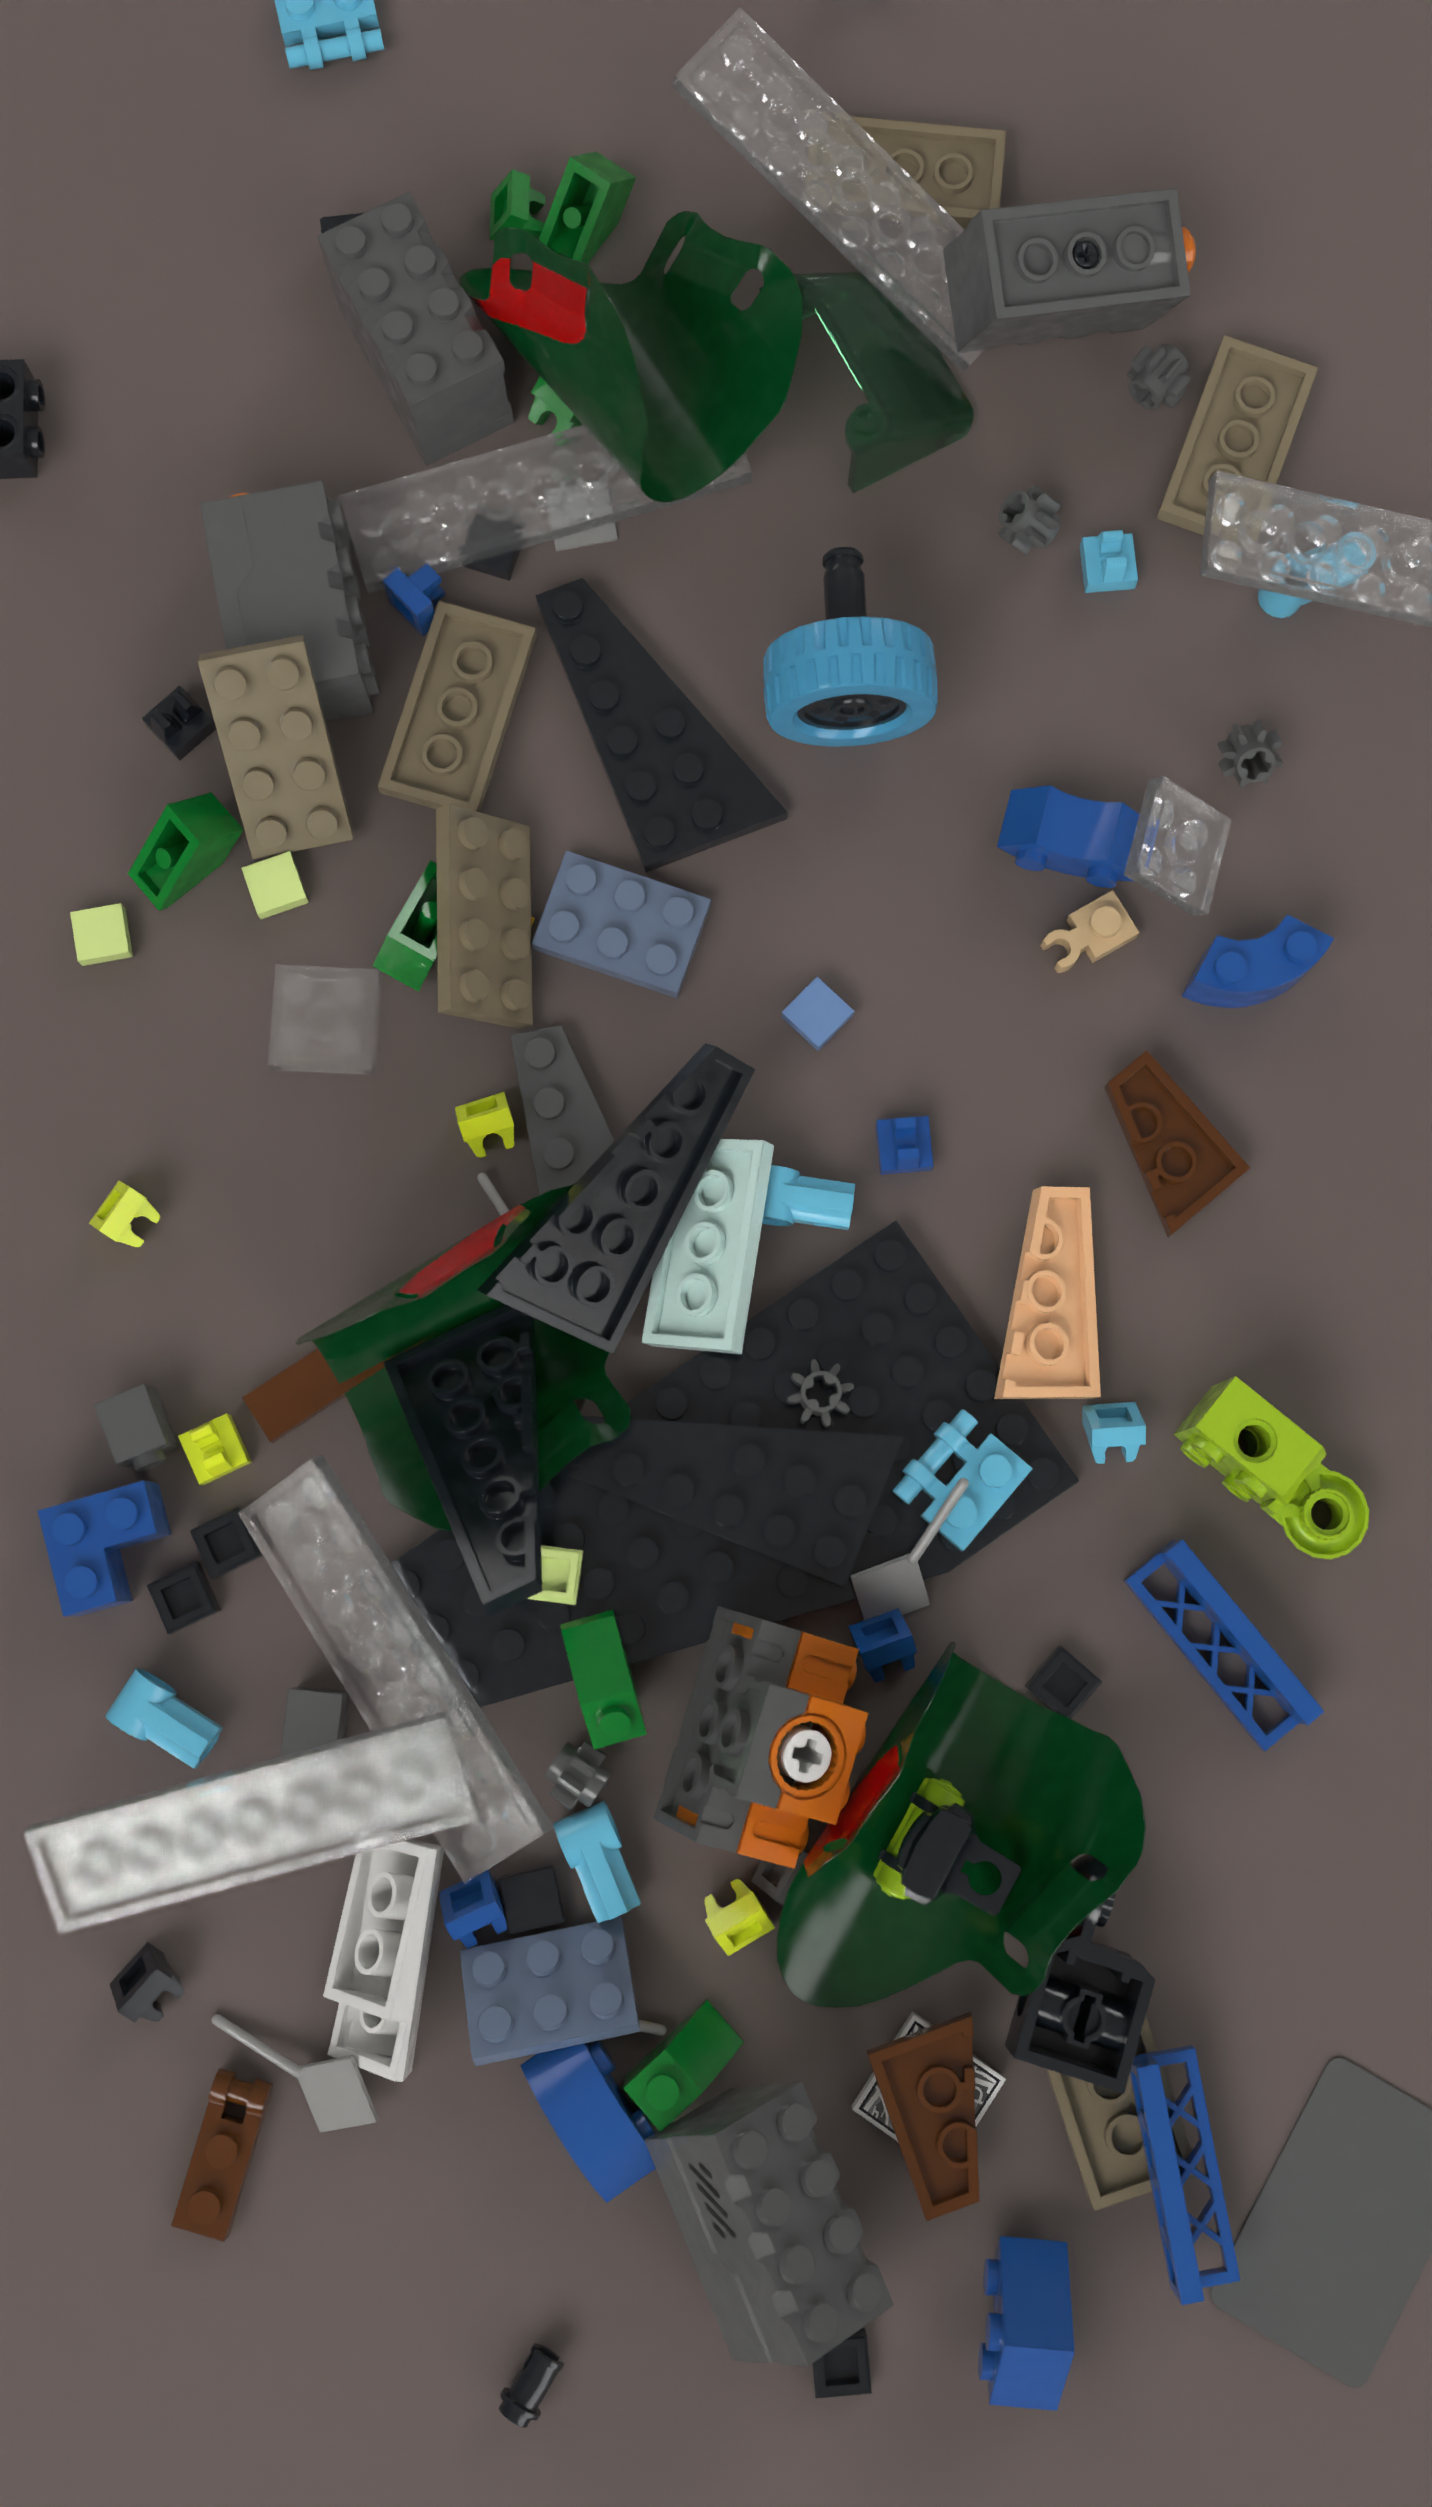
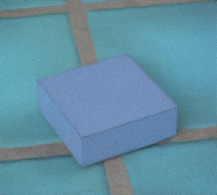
(817, 1013)

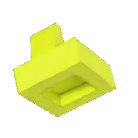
(483, 1118)
(119, 1210)
(214, 1449)
(738, 1922)

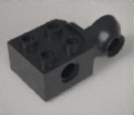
(1087, 2007)

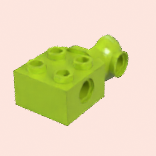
(1278, 1470)

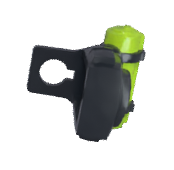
(932, 1849)

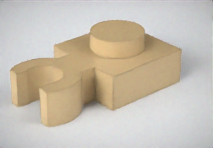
(1096, 929)

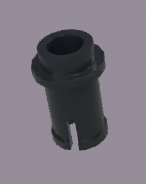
(530, 2386)

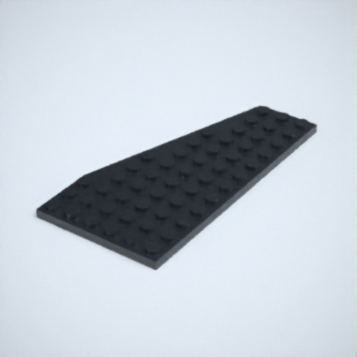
(910, 1372)

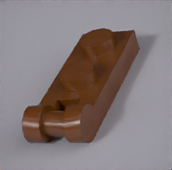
(221, 2156)

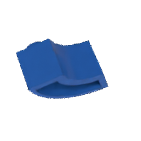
(1068, 834)
(1256, 969)
(592, 2115)

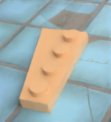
(1053, 1310)

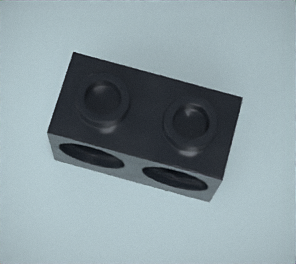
(20, 420)

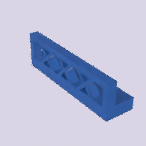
(1240, 1634)
(1168, 2180)

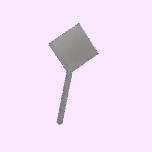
(900, 1581)
(330, 2086)

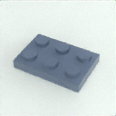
(621, 924)
(548, 1991)

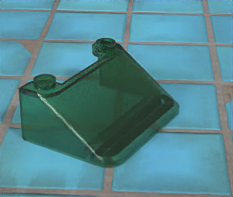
(908, 385)

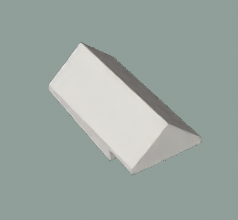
(384, 1956)

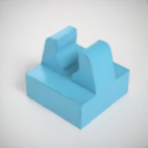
(1108, 562)
(1112, 1427)

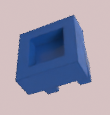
(415, 595)
(904, 1145)
(884, 1641)
(472, 1907)

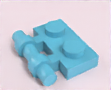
(320, 19)
(990, 1470)

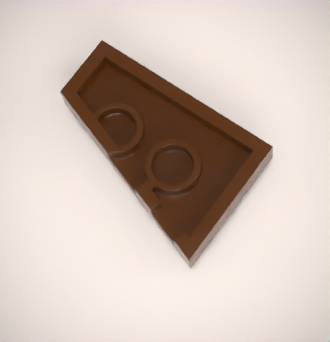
(1172, 1142)
(931, 2105)

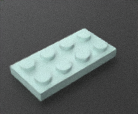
(709, 1264)

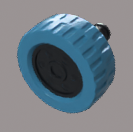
(849, 674)

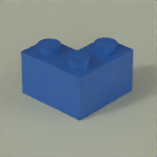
(87, 1540)
(1031, 2324)

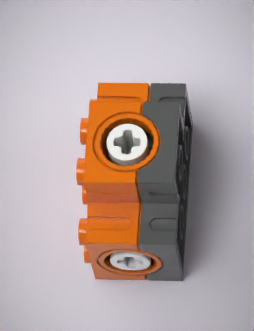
(763, 1740)

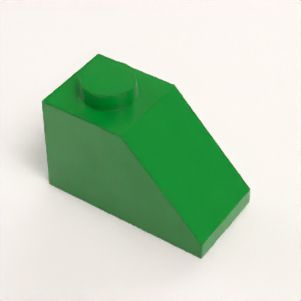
(586, 206)
(184, 848)
(412, 940)
(603, 1679)
(682, 2065)

